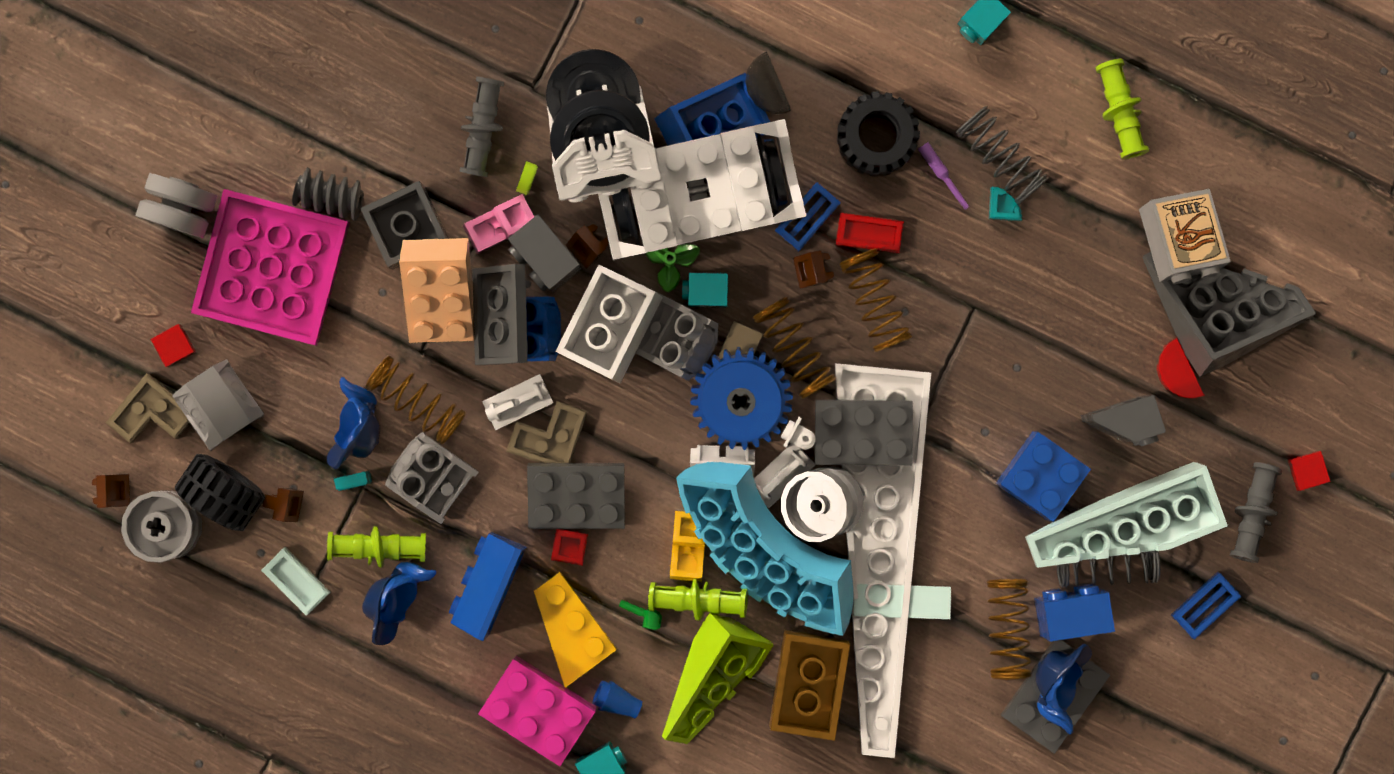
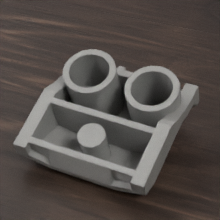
(679, 339)
(217, 404)
(429, 476)

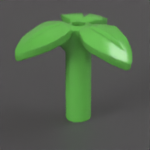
(683, 255)

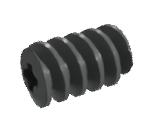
(328, 194)

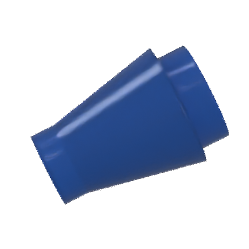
(614, 699)

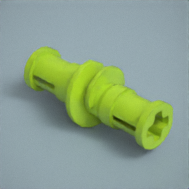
(1121, 109)
(376, 546)
(698, 600)

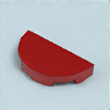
(1177, 373)

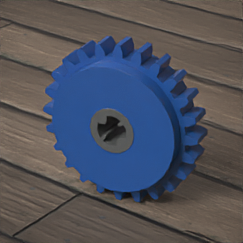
(740, 376)

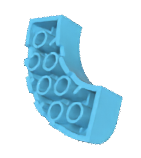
(761, 551)

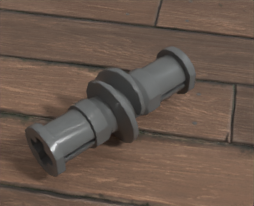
(482, 126)
(1255, 512)

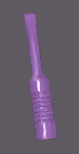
(940, 171)

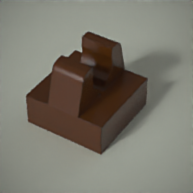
(586, 245)
(811, 269)
(112, 490)
(285, 504)

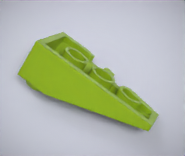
(715, 665)

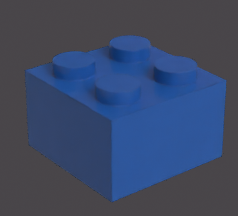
(1043, 476)
(1074, 613)

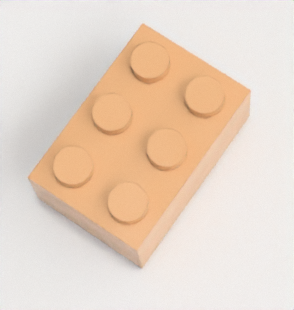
(437, 290)

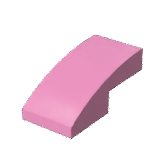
(498, 224)

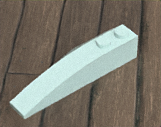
(1135, 520)

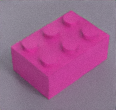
(537, 710)

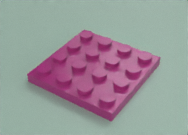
(270, 267)

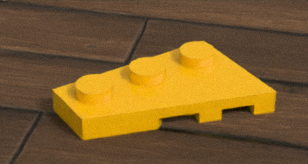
(572, 629)

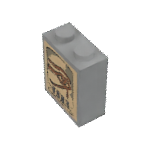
(1185, 236)

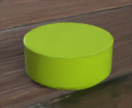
(527, 178)

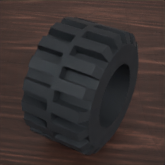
(890, 109)
(219, 492)

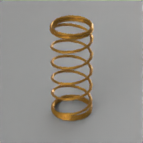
(860, 258)
(378, 377)
(814, 386)
(1010, 672)

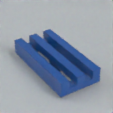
(789, 237)
(1198, 595)

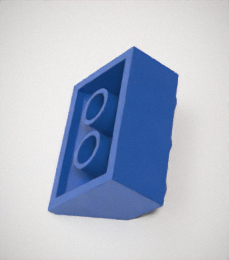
(486, 585)

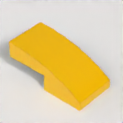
(686, 549)

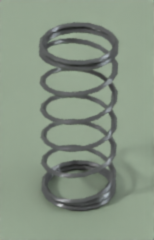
(1033, 186)
(1154, 576)

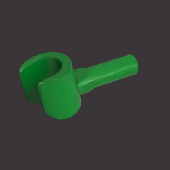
(651, 619)

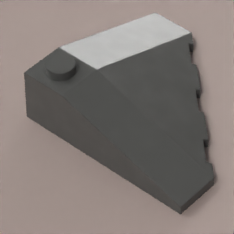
(1227, 314)

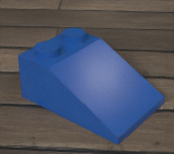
(711, 113)

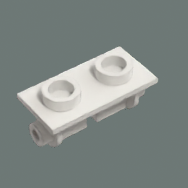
(517, 402)
(798, 435)
(710, 453)
(780, 472)

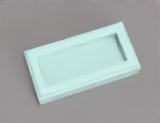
(295, 581)

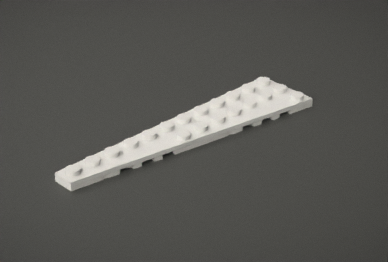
(883, 551)

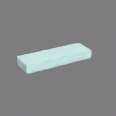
(925, 601)

